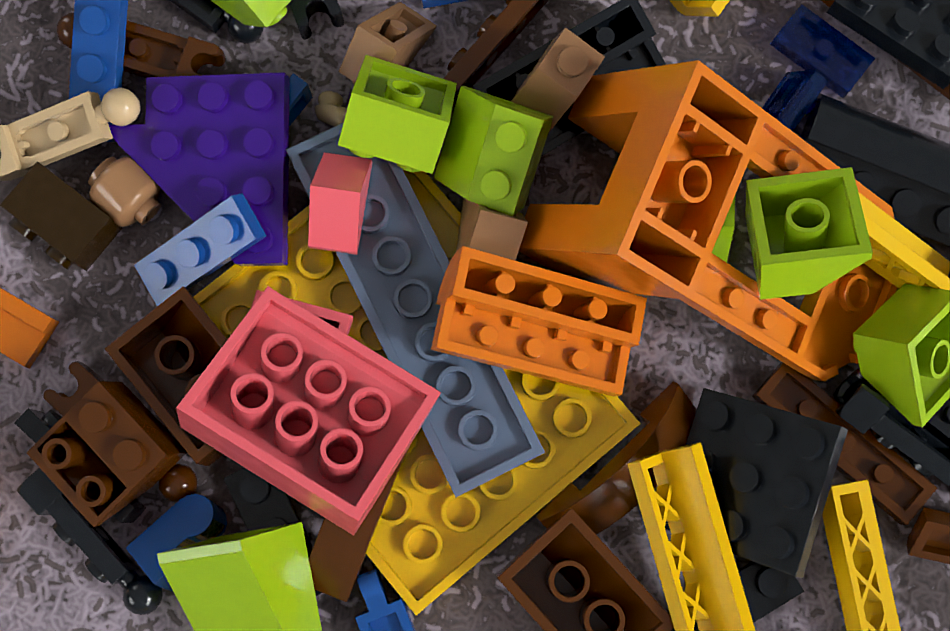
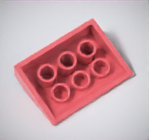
(307, 409)

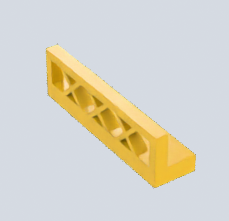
(901, 254)
(697, 541)
(859, 559)

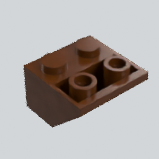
(106, 451)

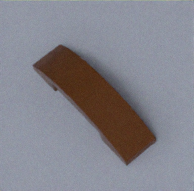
(611, 490)
(340, 555)

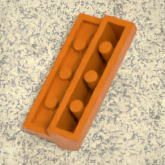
(537, 321)

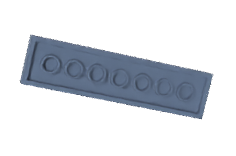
(397, 275)

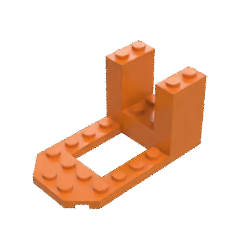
(653, 234)

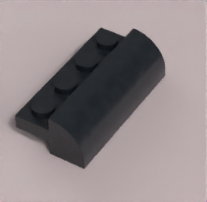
(617, 32)
(888, 159)

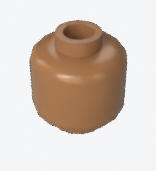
(124, 191)

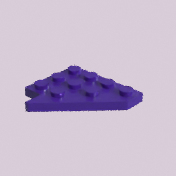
(217, 141)

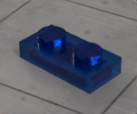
(820, 46)
(795, 96)

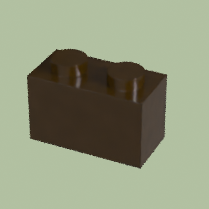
(61, 217)

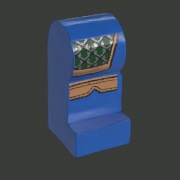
(186, 522)

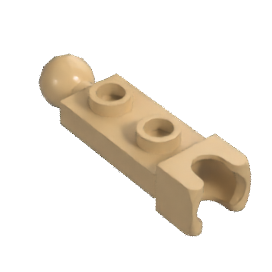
(63, 130)

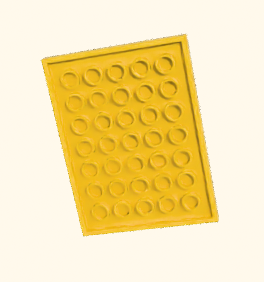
(424, 530)

